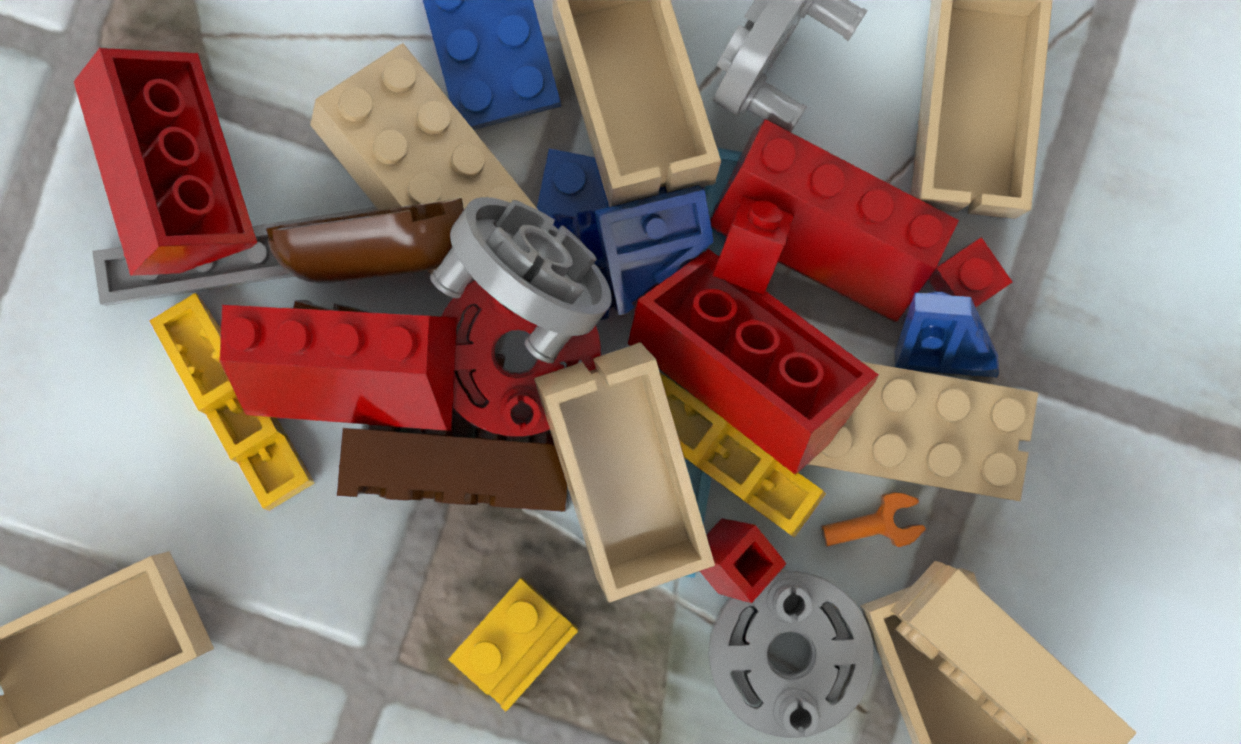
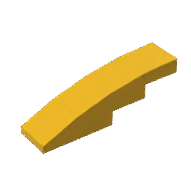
(254, 442)
(740, 463)

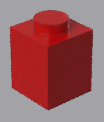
(753, 244)
(971, 273)
(742, 560)

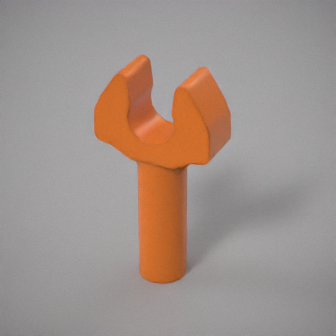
(874, 524)

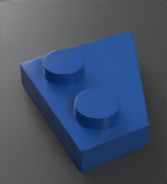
(650, 239)
(945, 337)

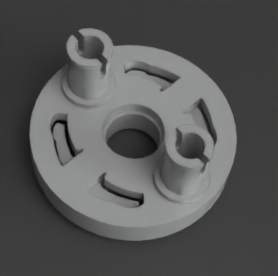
(758, 45)
(528, 269)
(792, 701)

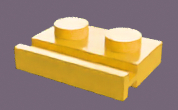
(513, 644)

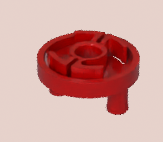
(512, 396)

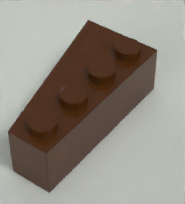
(452, 468)

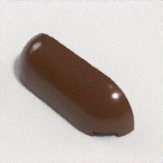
(366, 242)

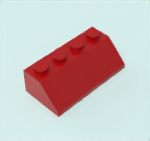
(163, 160)
(846, 223)
(751, 361)
(341, 365)

